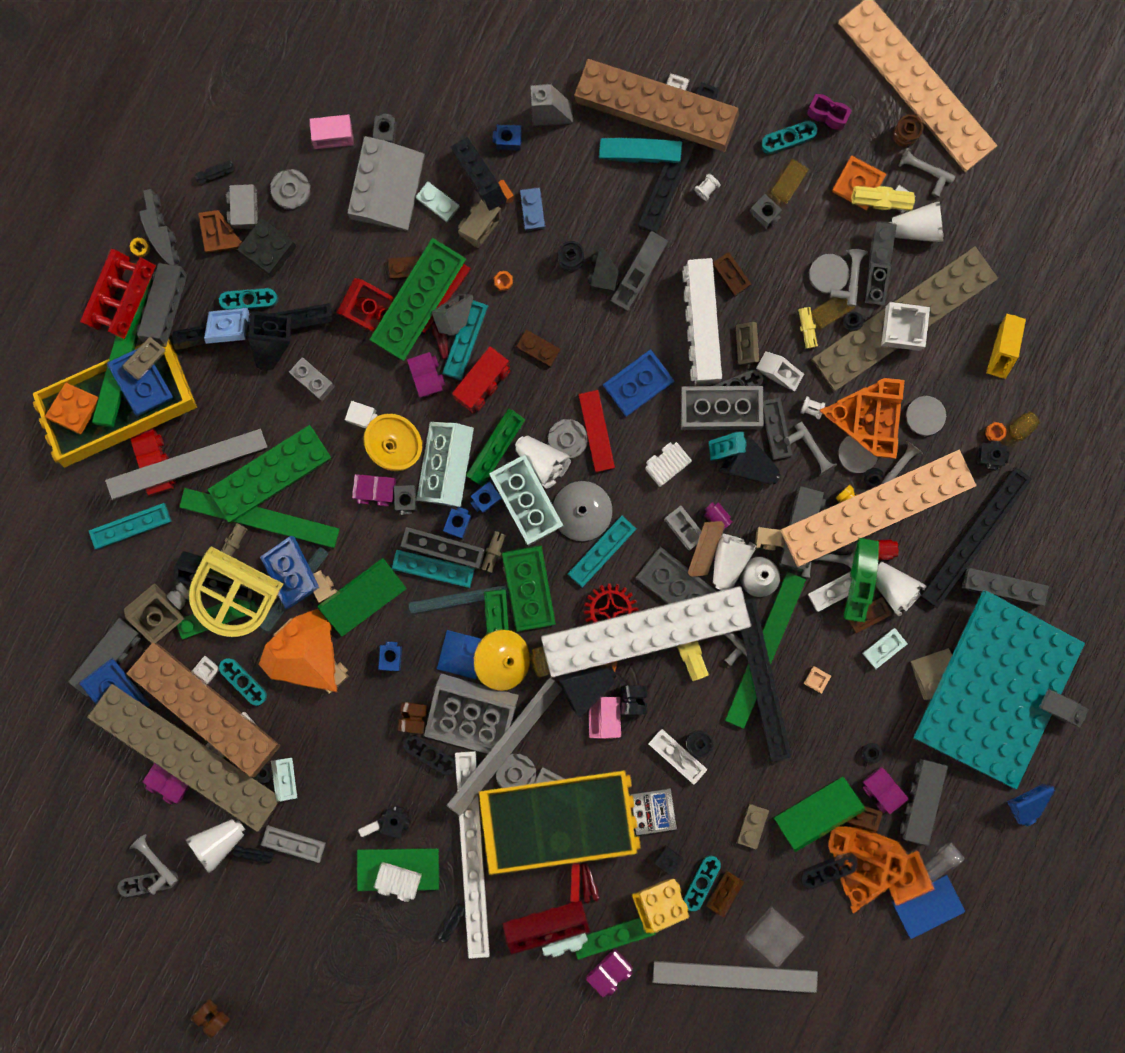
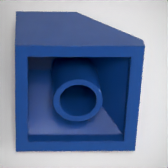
(458, 654)
(1031, 804)

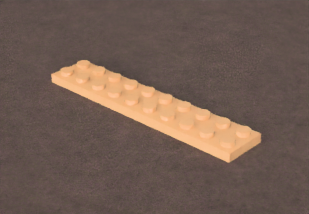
(917, 84)
(878, 508)

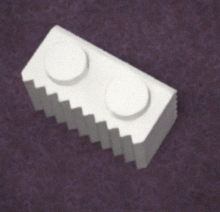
(667, 464)
(397, 881)

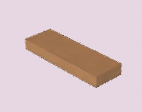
(706, 548)

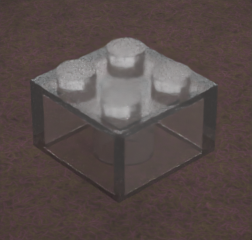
(774, 937)

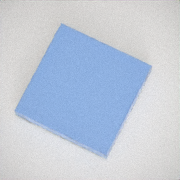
(226, 325)

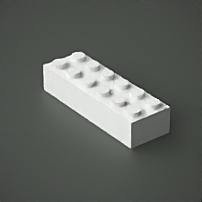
(703, 322)

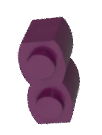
(830, 112)
(425, 375)
(374, 488)
(166, 784)
(884, 790)
(609, 973)

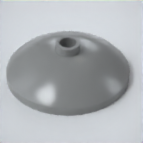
(597, 515)

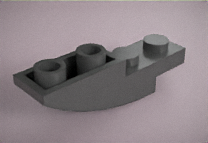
(160, 237)
(879, 262)
(639, 270)

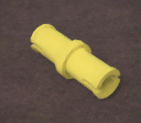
(808, 327)

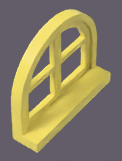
(240, 574)

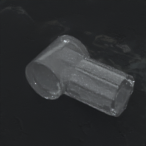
(946, 858)

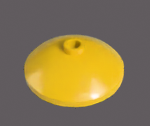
(399, 436)
(492, 658)

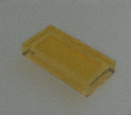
(789, 181)
(831, 311)

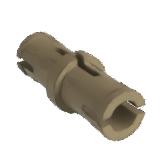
(234, 539)
(493, 552)

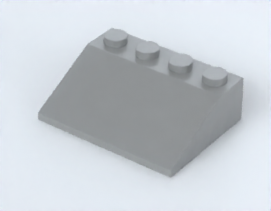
(385, 184)
(469, 714)

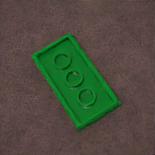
(528, 588)
(362, 597)
(819, 814)
(415, 859)

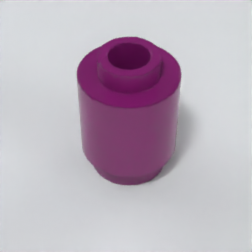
(717, 513)

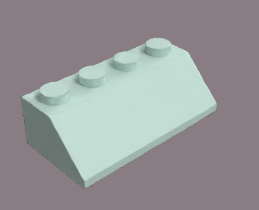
(445, 464)
(526, 500)

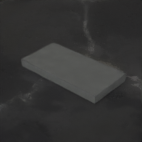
(670, 579)

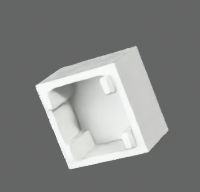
(905, 326)

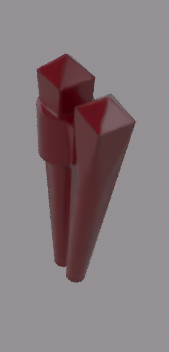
(441, 339)
(589, 886)

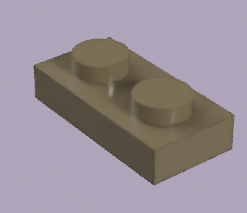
(747, 343)
(144, 358)
(752, 826)

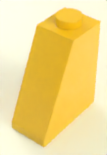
(1006, 346)

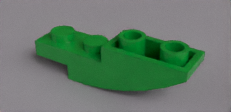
(863, 579)

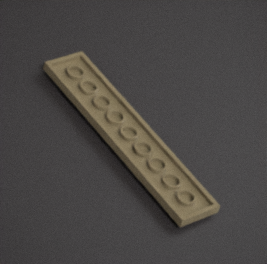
(940, 292)
(184, 757)

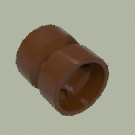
(908, 130)
(412, 717)
(215, 1024)

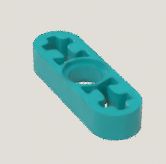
(785, 145)
(262, 293)
(236, 666)
(713, 872)

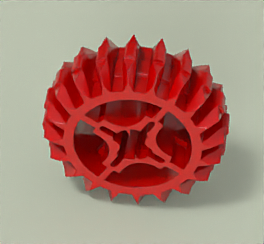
(609, 593)

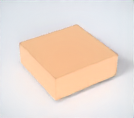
(817, 679)

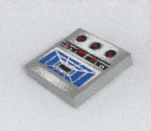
(654, 811)

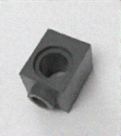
(385, 119)
(762, 203)
(399, 492)

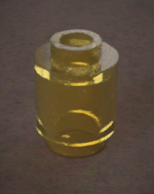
(1024, 426)
(539, 661)

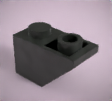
(605, 273)

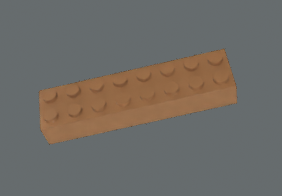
(656, 105)
(203, 709)

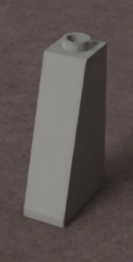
(549, 106)

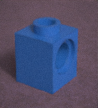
(514, 131)
(486, 489)
(457, 531)
(383, 663)

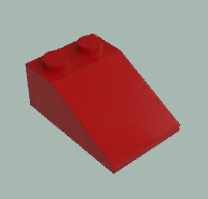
(365, 304)

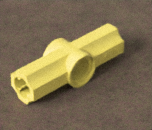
(883, 198)
(691, 655)

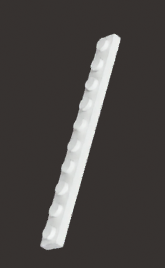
(472, 863)

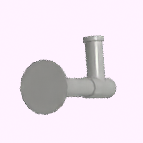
(943, 176)
(851, 295)
(806, 436)
(910, 452)
(844, 559)
(739, 643)
(166, 875)

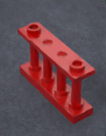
(105, 290)

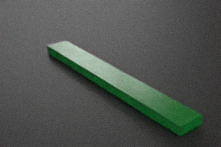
(110, 393)
(265, 520)
(773, 632)

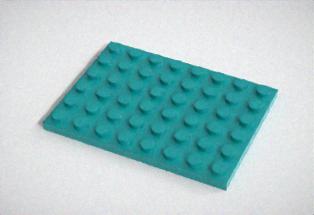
(994, 688)

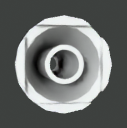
(920, 224)
(544, 459)
(730, 560)
(752, 580)
(897, 587)
(215, 843)

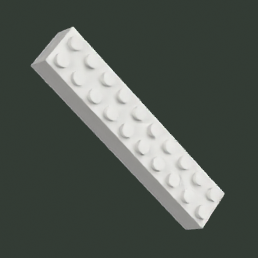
(646, 631)

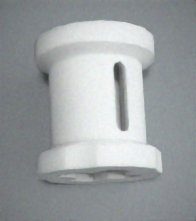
(707, 187)
(806, 409)

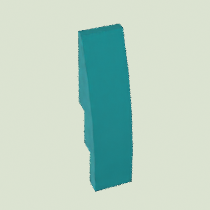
(640, 150)

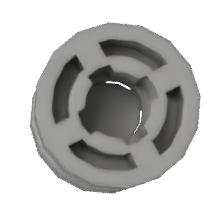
(179, 597)

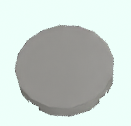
(290, 189)
(828, 273)
(925, 415)
(568, 437)
(855, 456)
(516, 771)

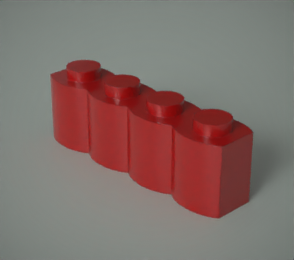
(148, 452)

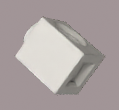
(360, 414)

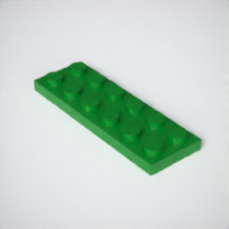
(417, 299)
(269, 474)

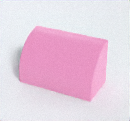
(331, 132)
(605, 718)

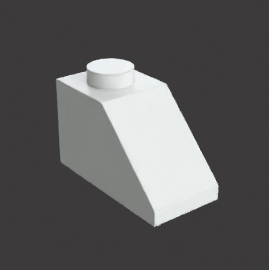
(780, 370)

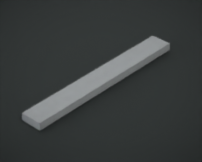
(186, 464)
(504, 747)
(735, 976)

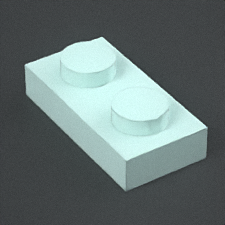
(437, 202)
(884, 648)
(284, 779)
(557, 948)

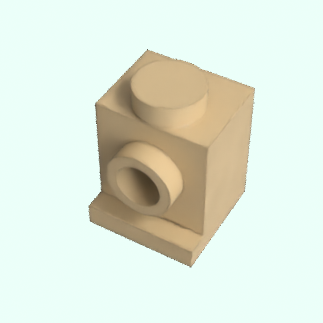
(769, 538)
(325, 585)

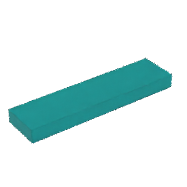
(465, 342)
(130, 526)
(602, 551)
(433, 568)

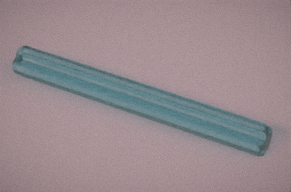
(451, 600)
(279, 608)

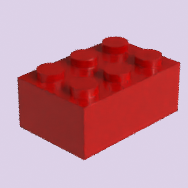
(482, 380)

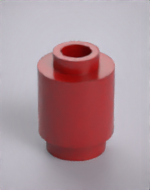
(887, 549)

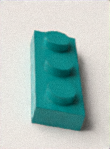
(727, 446)

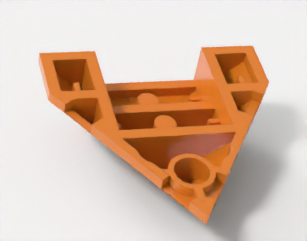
(871, 416)
(302, 653)
(879, 863)

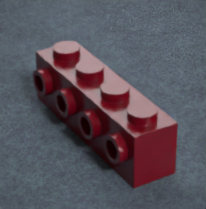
(546, 927)

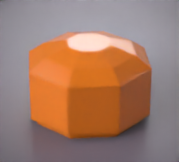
(503, 281)
(995, 431)

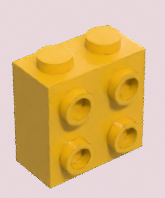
(660, 905)

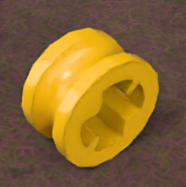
(134, 243)

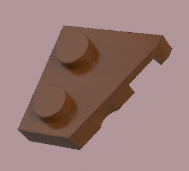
(217, 233)

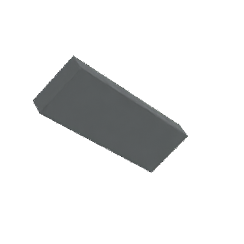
(776, 428)

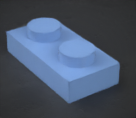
(532, 209)

